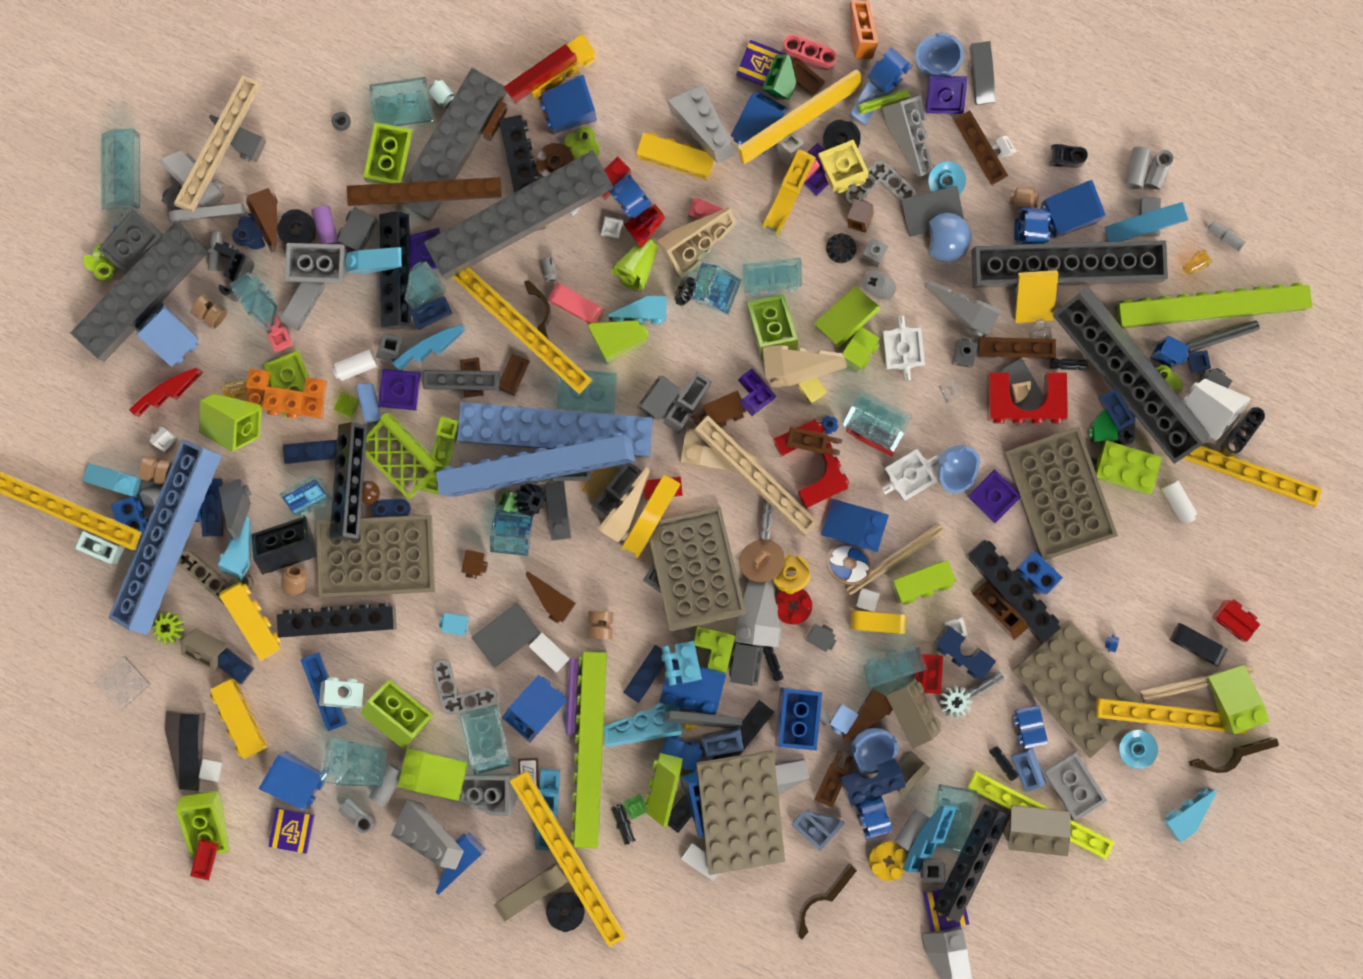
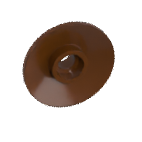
(551, 153)

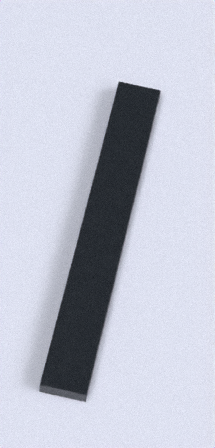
(750, 727)

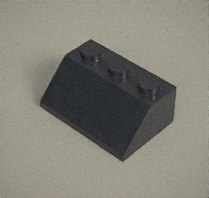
(283, 545)

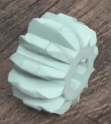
(960, 706)

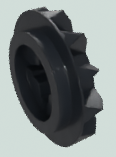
(834, 253)
(685, 291)

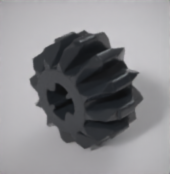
(529, 499)

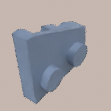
(817, 827)

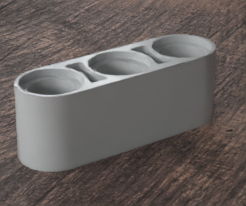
(302, 304)

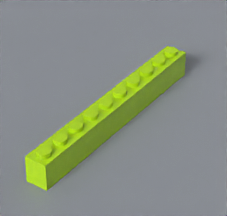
(1213, 306)
(590, 749)

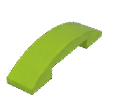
(443, 449)

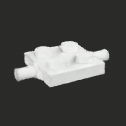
(903, 348)
(910, 475)

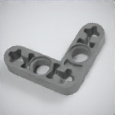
(882, 178)
(453, 694)

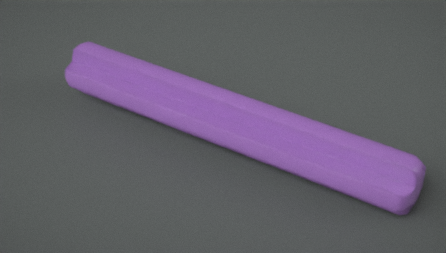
(572, 695)

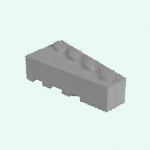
(701, 120)

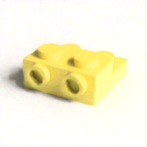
(843, 166)

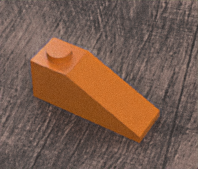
(862, 30)

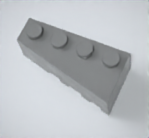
(424, 835)

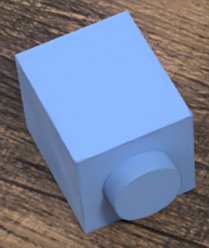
(842, 719)

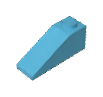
(373, 260)
(112, 480)

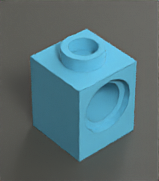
(454, 624)

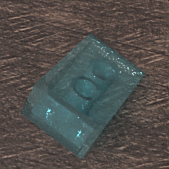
(485, 739)
(963, 818)

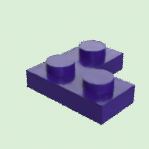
(759, 393)

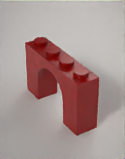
(1002, 409)
(833, 480)

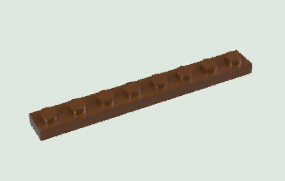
(424, 191)

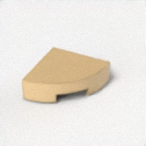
(1020, 391)

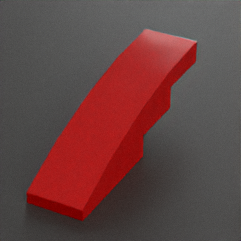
(171, 388)

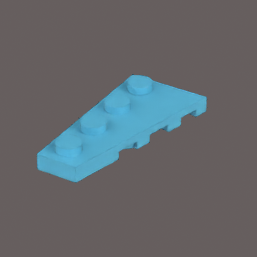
(642, 727)

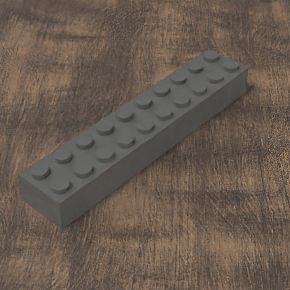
(518, 215)
(1073, 261)
(1132, 375)

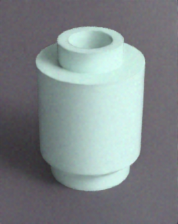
(441, 93)

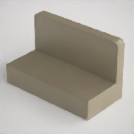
(202, 648)
(913, 770)

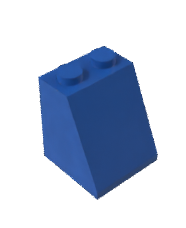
(568, 105)
(757, 115)
(1073, 209)
(534, 708)
(292, 781)

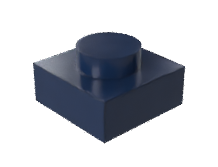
(1198, 361)

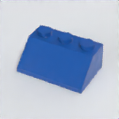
(697, 696)
(798, 719)

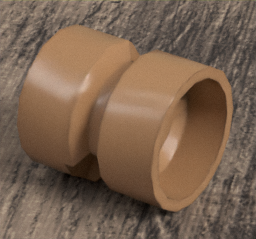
(206, 309)
(155, 470)
(600, 632)

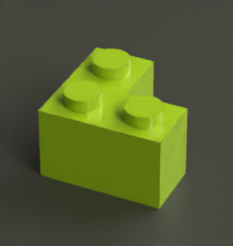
(859, 349)
(720, 646)

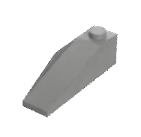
(906, 124)
(974, 315)
(761, 620)
(790, 774)
(489, 793)
(948, 953)

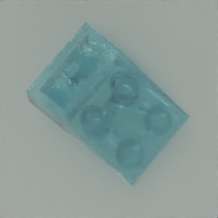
(353, 764)

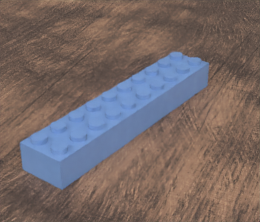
(547, 427)
(535, 466)
(164, 537)

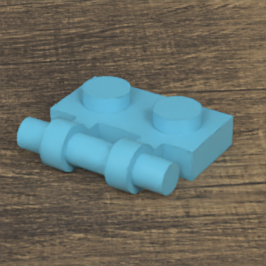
(687, 662)

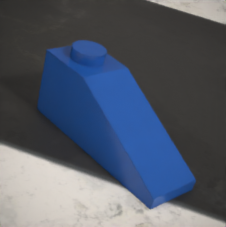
(691, 790)

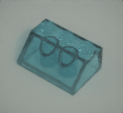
(401, 102)
(772, 276)
(422, 286)
(256, 300)
(596, 397)
(877, 420)
(894, 666)

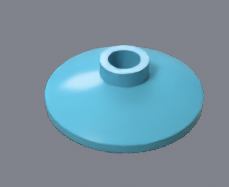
(952, 171)
(1147, 753)

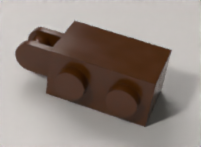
(722, 410)

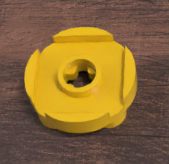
(796, 582)
(882, 851)

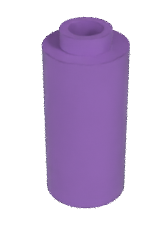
(324, 225)

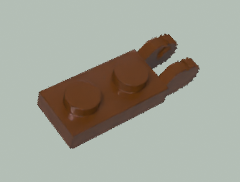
(811, 441)
(831, 782)

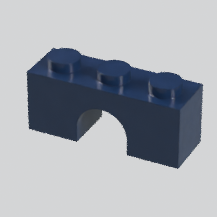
(977, 663)
(861, 789)

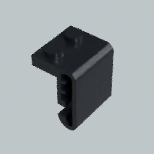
(237, 266)

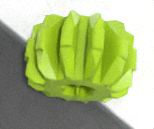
(171, 635)

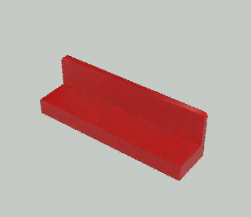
(540, 73)

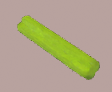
(883, 101)

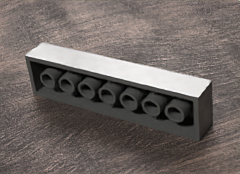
(455, 135)
(139, 292)

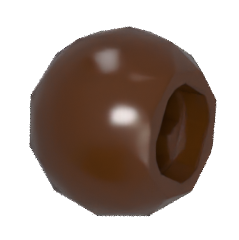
(370, 492)

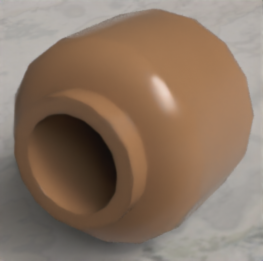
(1024, 198)
(294, 580)

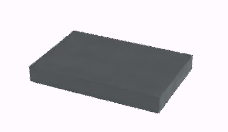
(922, 208)
(130, 241)
(1020, 373)
(506, 635)

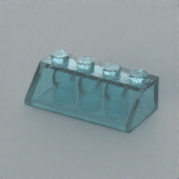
(120, 169)

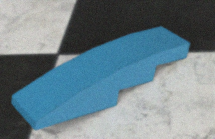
(1147, 223)
(436, 343)
(550, 791)
(931, 834)

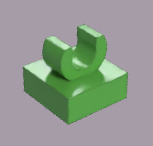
(506, 501)
(635, 806)

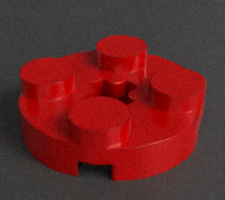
(795, 616)

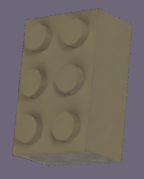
(914, 713)

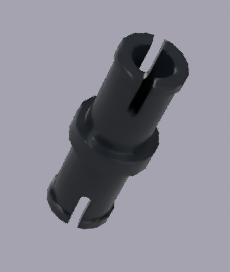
(623, 824)

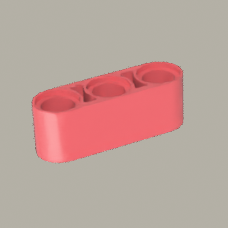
(803, 45)
(575, 304)

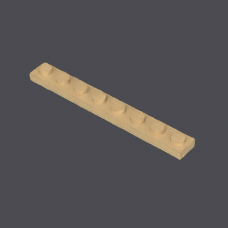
(217, 144)
(755, 476)

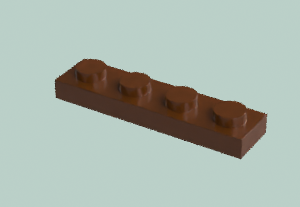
(981, 148)
(1016, 347)

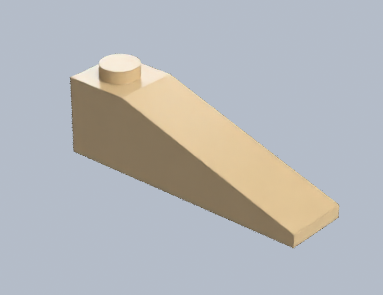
(690, 243)
(792, 367)
(699, 453)
(621, 517)

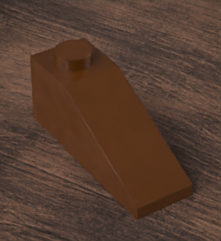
(264, 211)
(552, 600)
(1000, 610)
(872, 710)

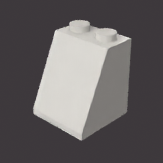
(1215, 406)

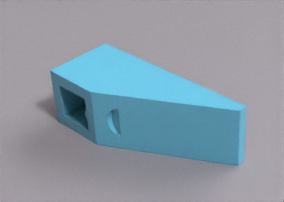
(645, 309)
(238, 554)
(1189, 817)

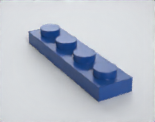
(317, 673)

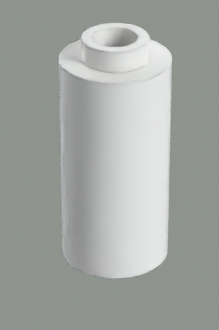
(354, 365)
(1179, 502)

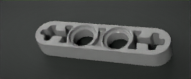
(207, 212)

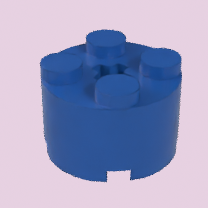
(889, 71)
(631, 196)
(1032, 226)
(873, 818)

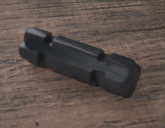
(1068, 364)
(773, 663)
(1004, 763)

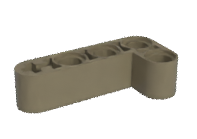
(210, 574)
(531, 891)

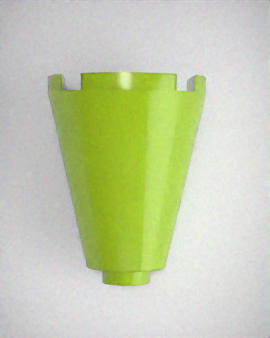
(636, 265)

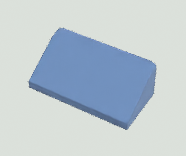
(869, 93)
(368, 402)
(722, 742)
(1029, 769)

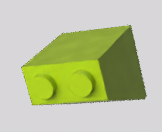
(618, 338)
(229, 421)

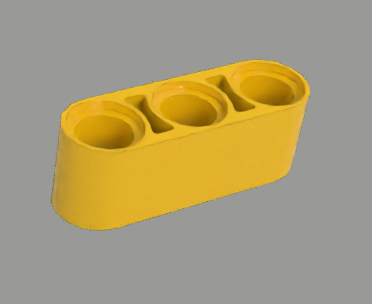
(878, 622)

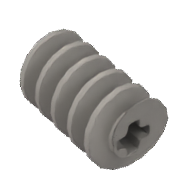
(878, 285)

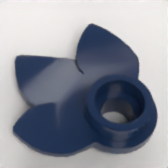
(253, 235)

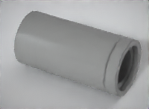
(1138, 167)
(391, 777)
(911, 829)

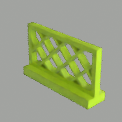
(411, 444)

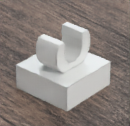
(1005, 146)
(163, 439)

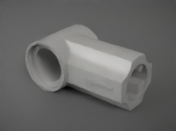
(1158, 170)
(355, 815)

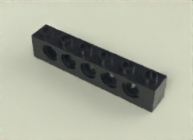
(509, 127)
(395, 233)
(348, 481)
(1050, 623)
(287, 628)
(971, 863)

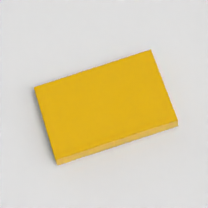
(1036, 296)

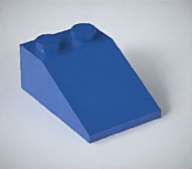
(854, 525)
(472, 851)

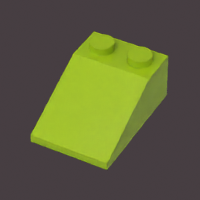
(772, 323)
(1237, 700)
(432, 774)
(202, 818)

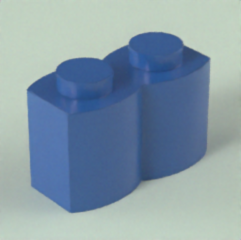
(1030, 726)
(689, 752)

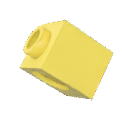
(812, 390)

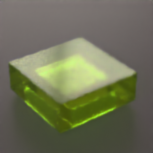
(346, 404)

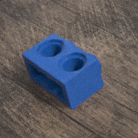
(1170, 352)
(136, 515)
(1041, 568)

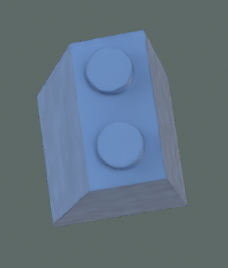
(167, 335)

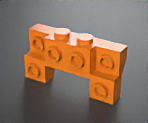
(290, 402)

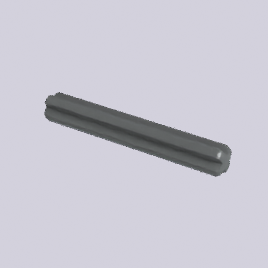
(1223, 336)

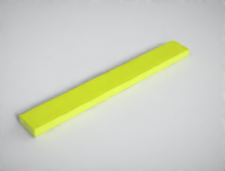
(1006, 797)

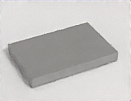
(1074, 785)

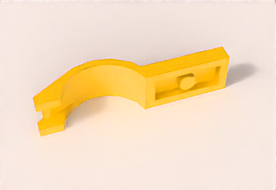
(789, 191)
(651, 515)

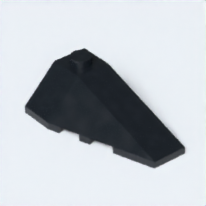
(185, 742)

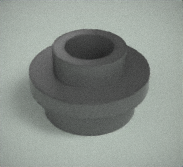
(338, 116)

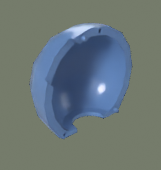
(939, 55)
(949, 237)
(957, 468)
(872, 748)

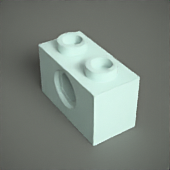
(99, 547)
(330, 697)

